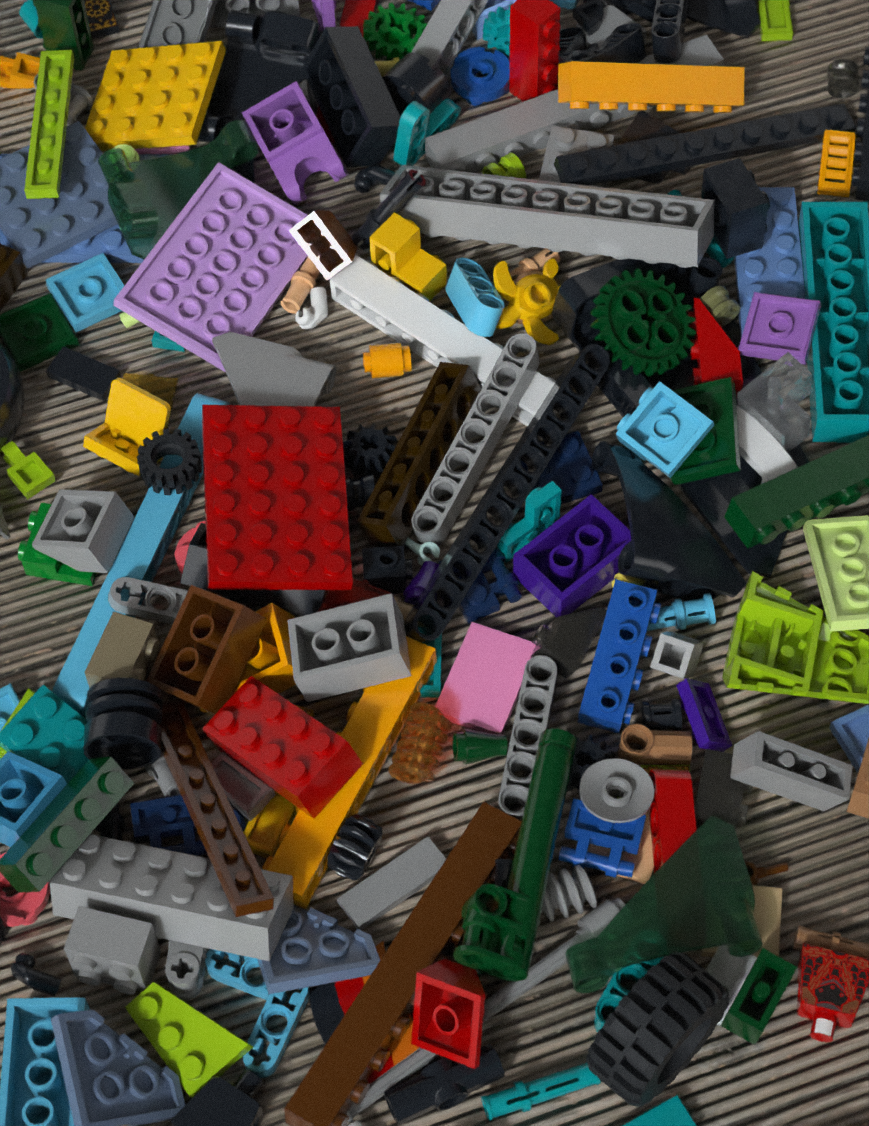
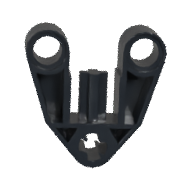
(622, 46)

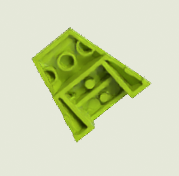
(790, 649)

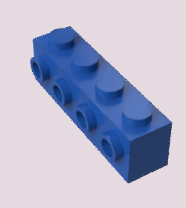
(617, 657)

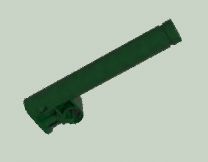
(505, 936)

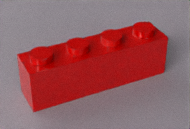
(534, 48)

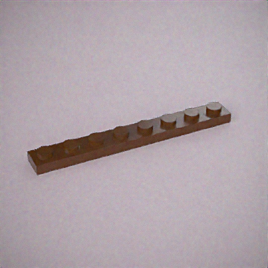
(212, 814)

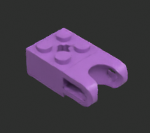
(293, 140)

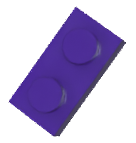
(703, 715)

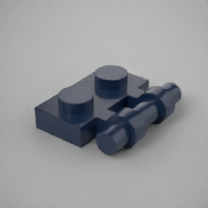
(482, 596)
(165, 819)

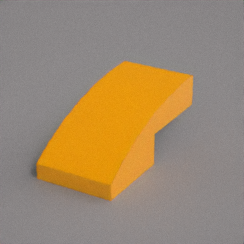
(18, 72)

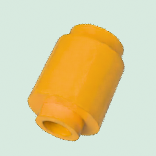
(387, 360)

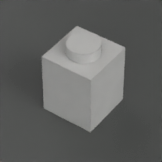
(677, 654)

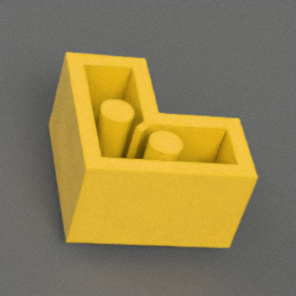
(398, 253)

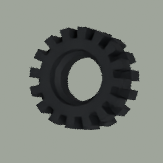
(169, 445)

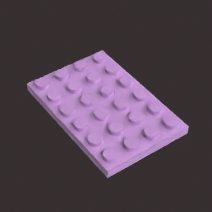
(217, 265)

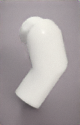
(316, 313)

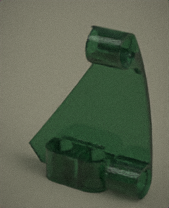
(689, 904)

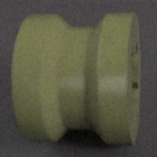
(720, 305)

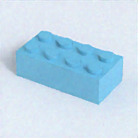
(31, 1070)

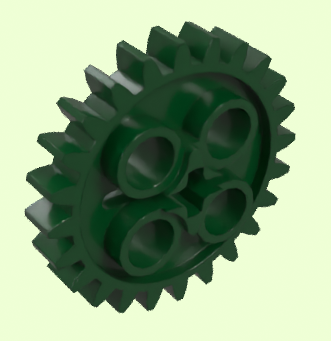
(643, 322)

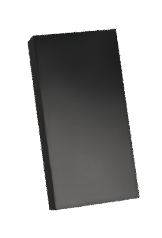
(82, 373)

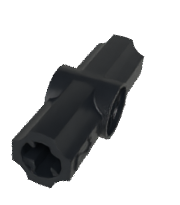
(442, 1086)

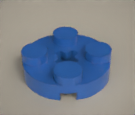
(480, 89)

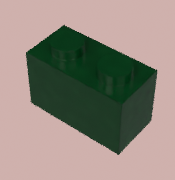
(759, 996)

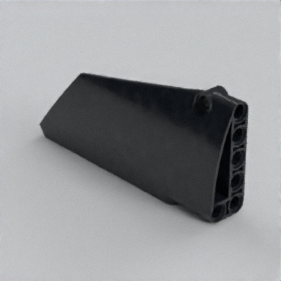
(624, 389)

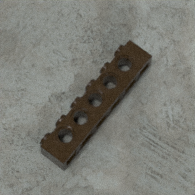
(418, 455)

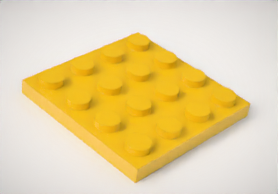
(155, 95)

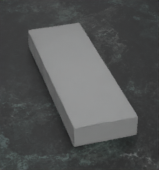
(392, 884)

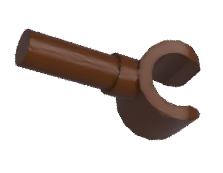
(762, 872)

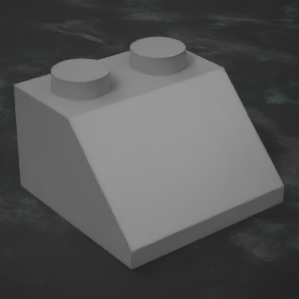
(84, 529)

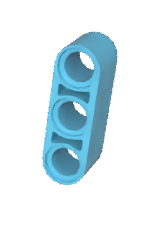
(474, 297)

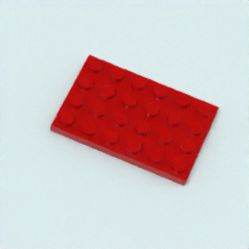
(275, 498)

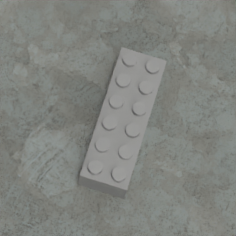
(171, 892)

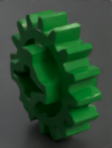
(395, 31)

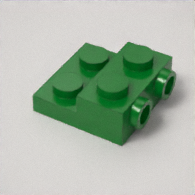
(44, 566)

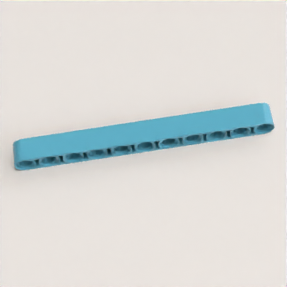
(137, 558)

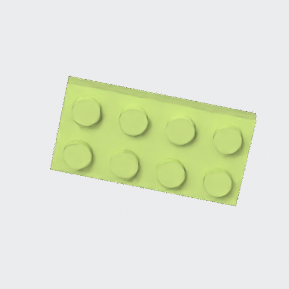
(841, 568)

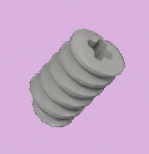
(567, 892)

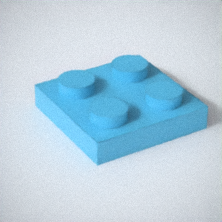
(86, 292)

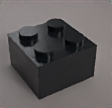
(738, 207)

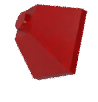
(449, 1012)

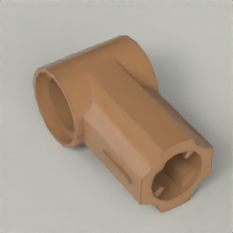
(658, 746)

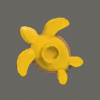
(528, 299)

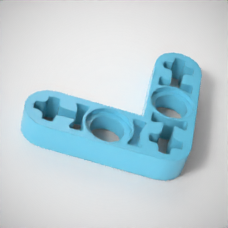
(298, 1001)

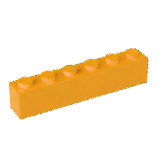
(650, 85)

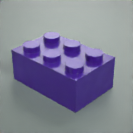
(572, 557)

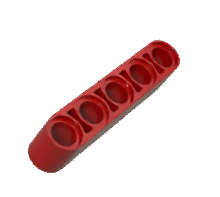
(670, 813)

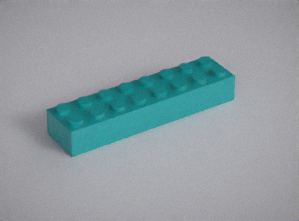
(837, 275)

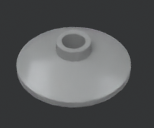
(618, 779)

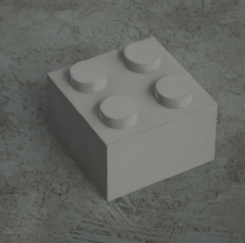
(112, 950)

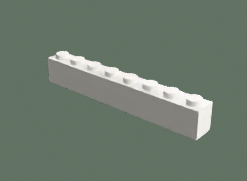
(426, 328)

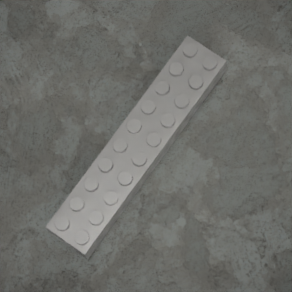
(559, 216)

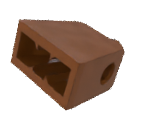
(325, 242)

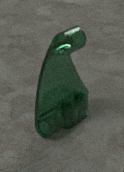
(154, 191)

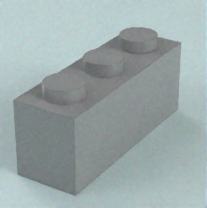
(791, 771)

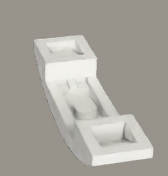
(761, 448)

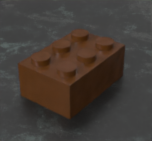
(206, 649)

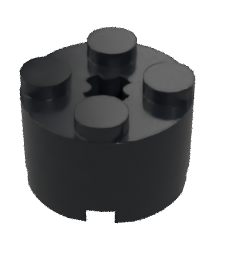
(415, 80)

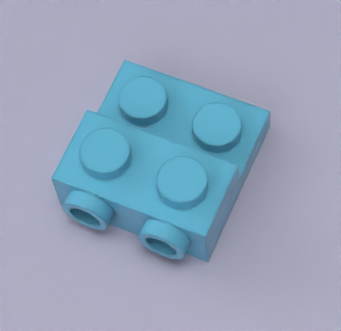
(663, 429)

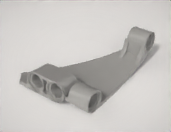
(272, 372)

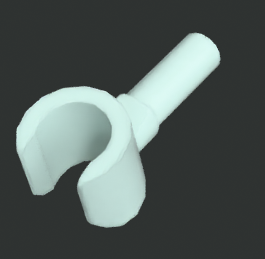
(420, 550)

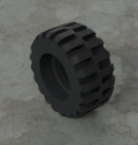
(657, 1028)

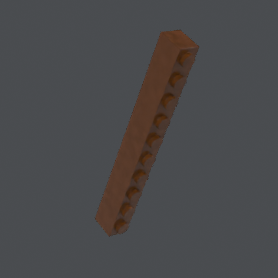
(388, 996)

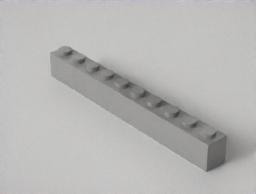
(529, 123)

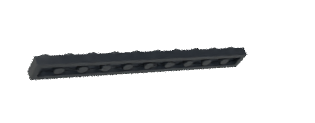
(702, 146)

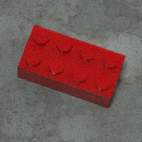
(283, 746)

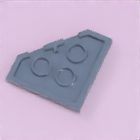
(317, 953)
(111, 1076)

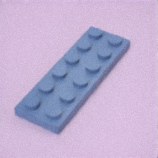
(778, 263)

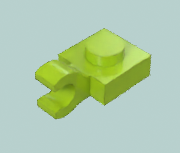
(28, 472)

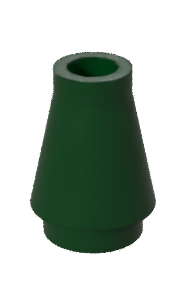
(476, 746)

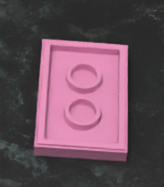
(485, 679)

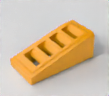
(840, 145)

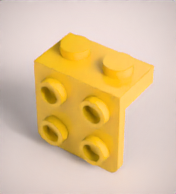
(129, 419)

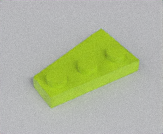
(185, 1037)

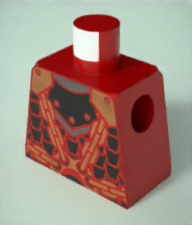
(830, 989)

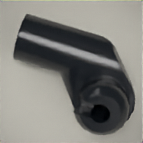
(33, 978)

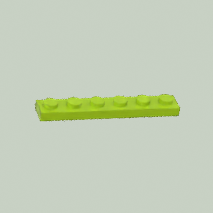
(49, 124)

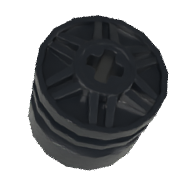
(124, 722)

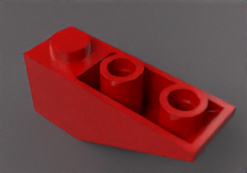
(713, 349)

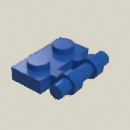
(591, 830)

